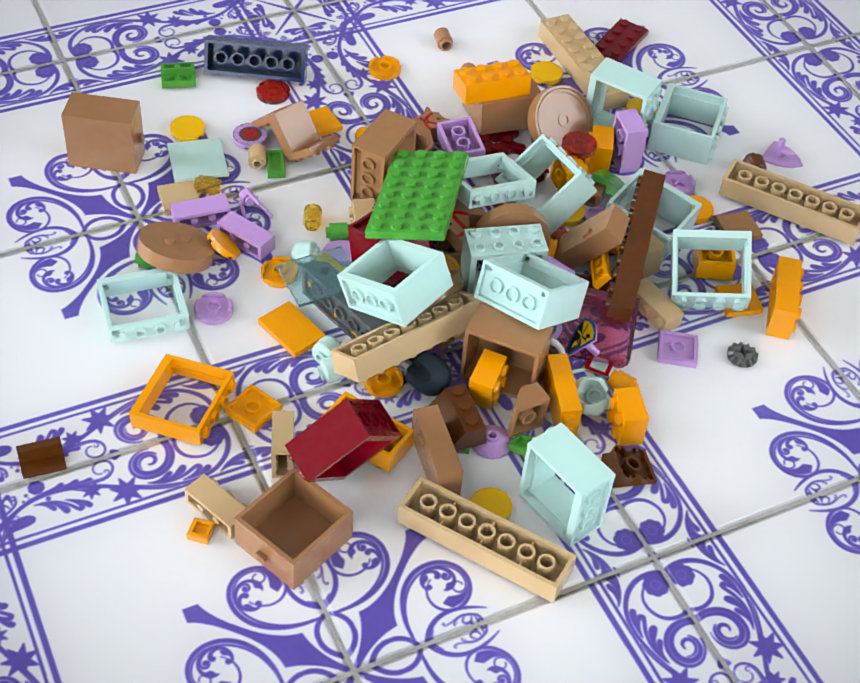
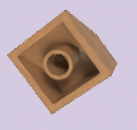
(528, 410)

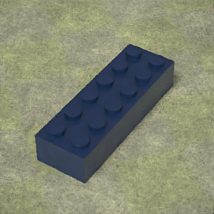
(255, 58)

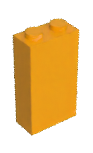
(562, 390)

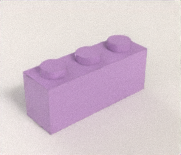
(201, 211)
(247, 235)

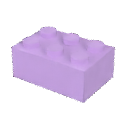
(460, 136)
(629, 140)

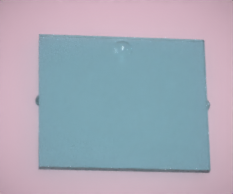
(315, 275)

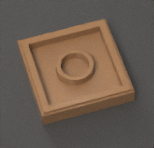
(738, 222)

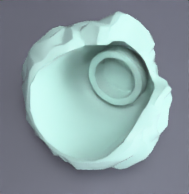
(592, 395)

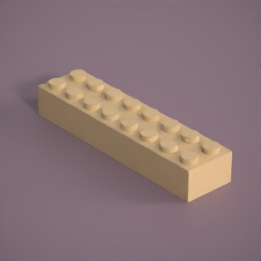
(577, 55)
(792, 201)
(393, 343)
(486, 538)

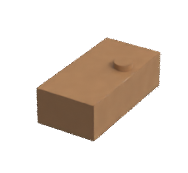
(592, 237)
(436, 449)

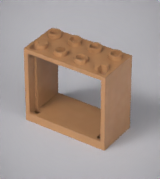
(375, 150)

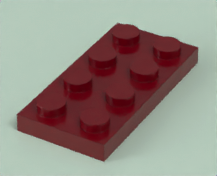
(621, 40)

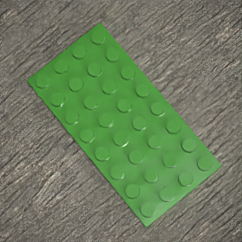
(418, 195)

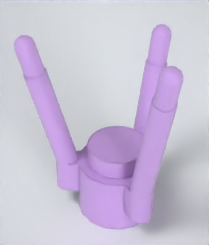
(248, 199)

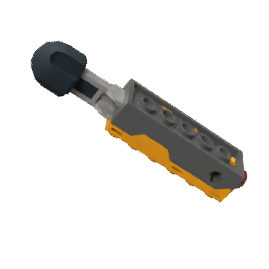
(424, 372)

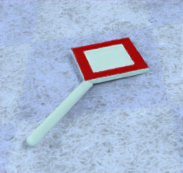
(595, 367)

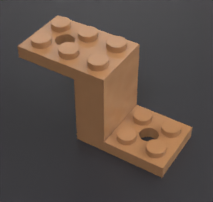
(296, 132)

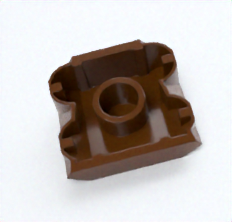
(630, 466)

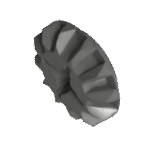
(738, 359)

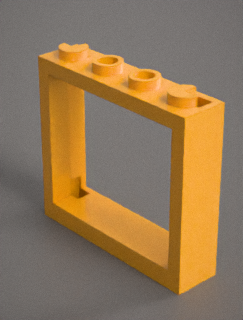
(191, 369)

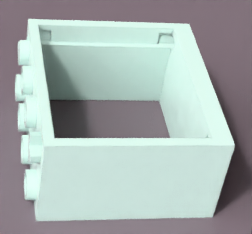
(625, 79)
(693, 106)
(571, 196)
(673, 206)
(712, 241)
(496, 242)
(531, 289)
(399, 305)
(566, 513)

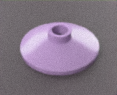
(495, 443)

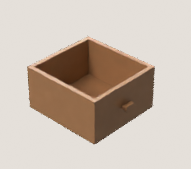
(502, 114)
(103, 132)
(508, 336)
(293, 528)

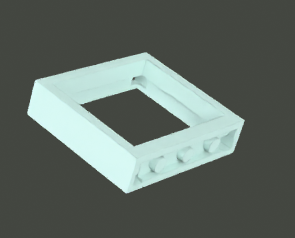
(521, 187)
(137, 282)

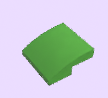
(178, 75)
(606, 178)

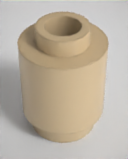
(257, 156)

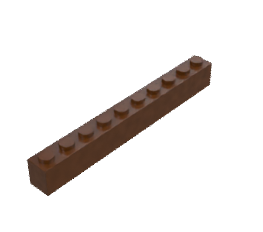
(635, 246)

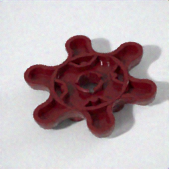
(507, 144)

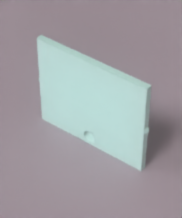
(197, 158)

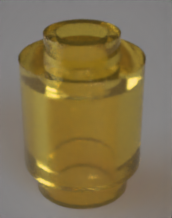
(207, 185)
(312, 217)

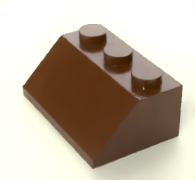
(461, 417)

